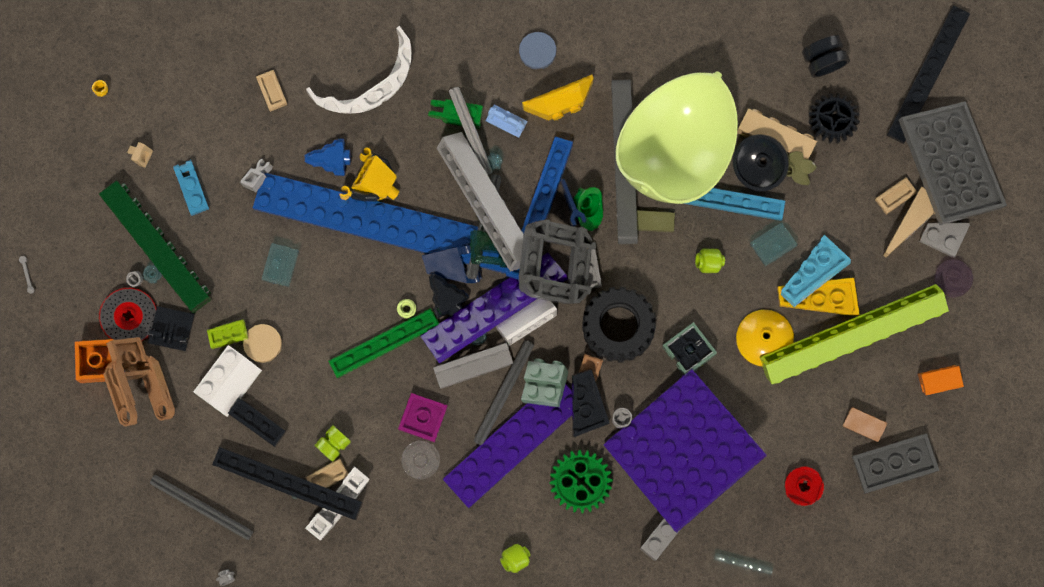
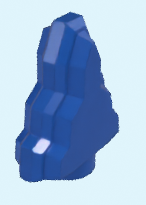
(331, 157)

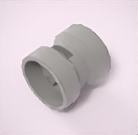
(620, 416)

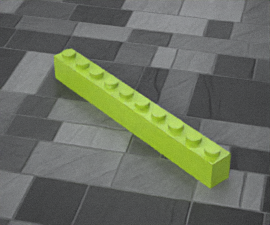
(854, 334)

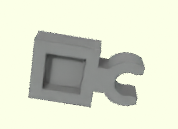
(256, 177)

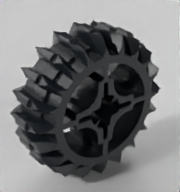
(826, 117)

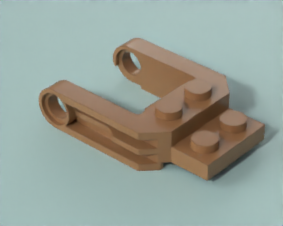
(132, 363)

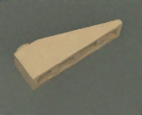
(916, 216)

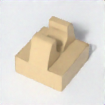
(140, 154)

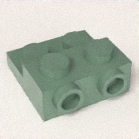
(544, 383)

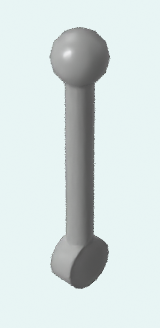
(23, 260)

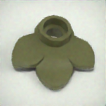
(800, 168)

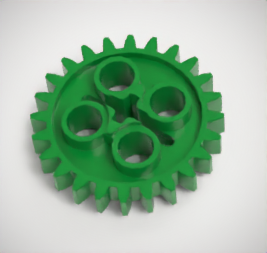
(593, 468)

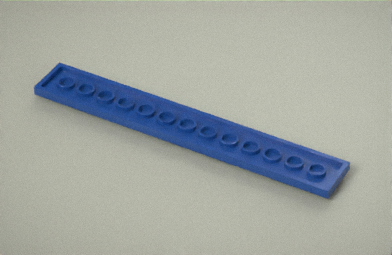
(364, 219)

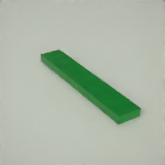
(383, 343)

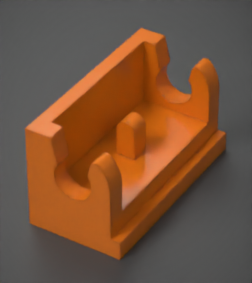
(941, 380)

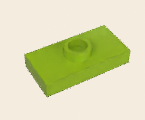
(227, 334)

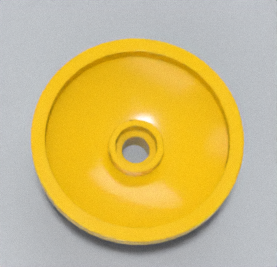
(751, 331)

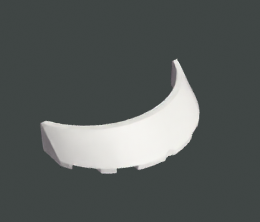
(378, 94)

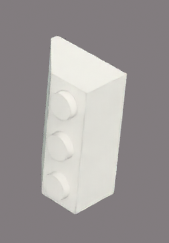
(526, 320)
(227, 380)

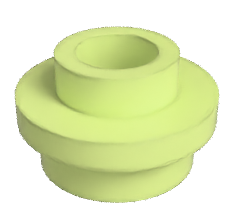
(406, 302)

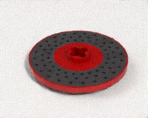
(122, 302)

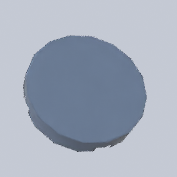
(537, 50)

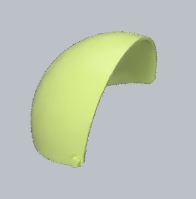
(679, 139)

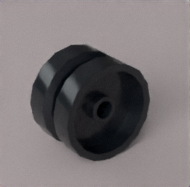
(825, 56)

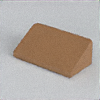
(864, 424)

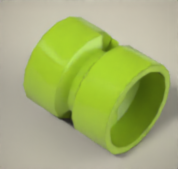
(332, 443)

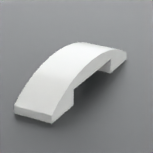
(326, 519)

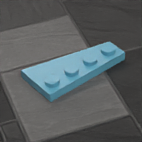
(820, 266)

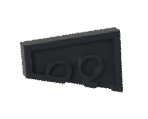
(587, 405)

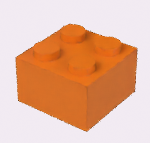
(91, 360)

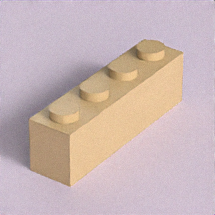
(756, 123)

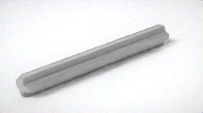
(469, 128)

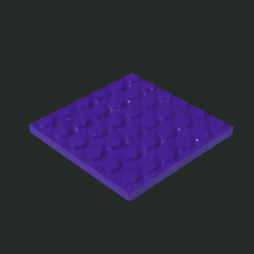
(684, 450)

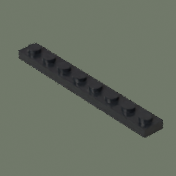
(930, 70)
(287, 483)

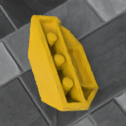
(561, 100)

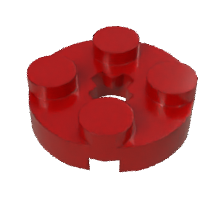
(813, 481)

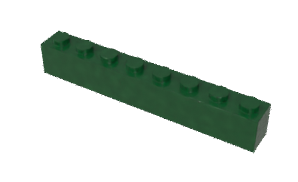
(155, 247)

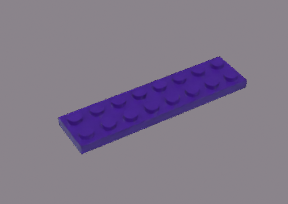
(485, 313)
(507, 448)

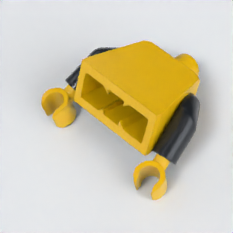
(373, 180)

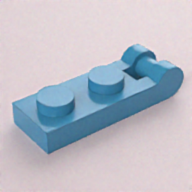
(191, 188)

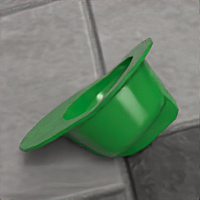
(590, 204)

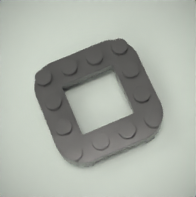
(529, 275)

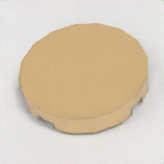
(262, 343)

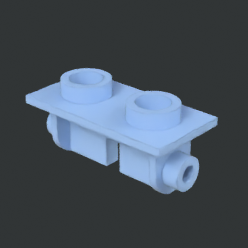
(506, 121)

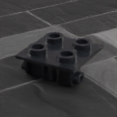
(171, 328)

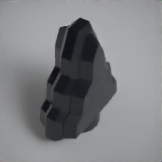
(446, 296)

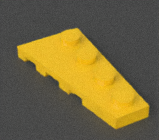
(832, 297)

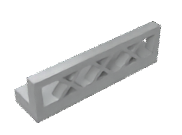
(473, 365)

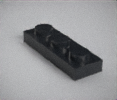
(257, 422)

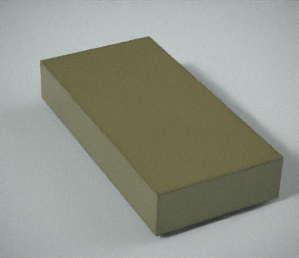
(655, 221)

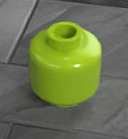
(709, 260)
(515, 558)

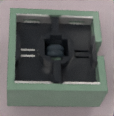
(689, 349)

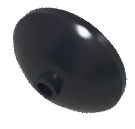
(752, 171)

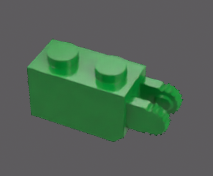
(451, 116)

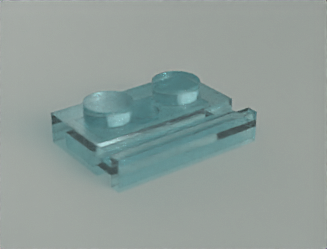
(773, 244)
(280, 265)

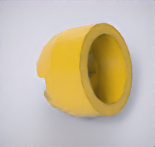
(100, 88)

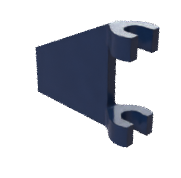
(574, 212)
(449, 264)

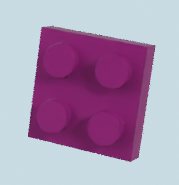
(423, 417)

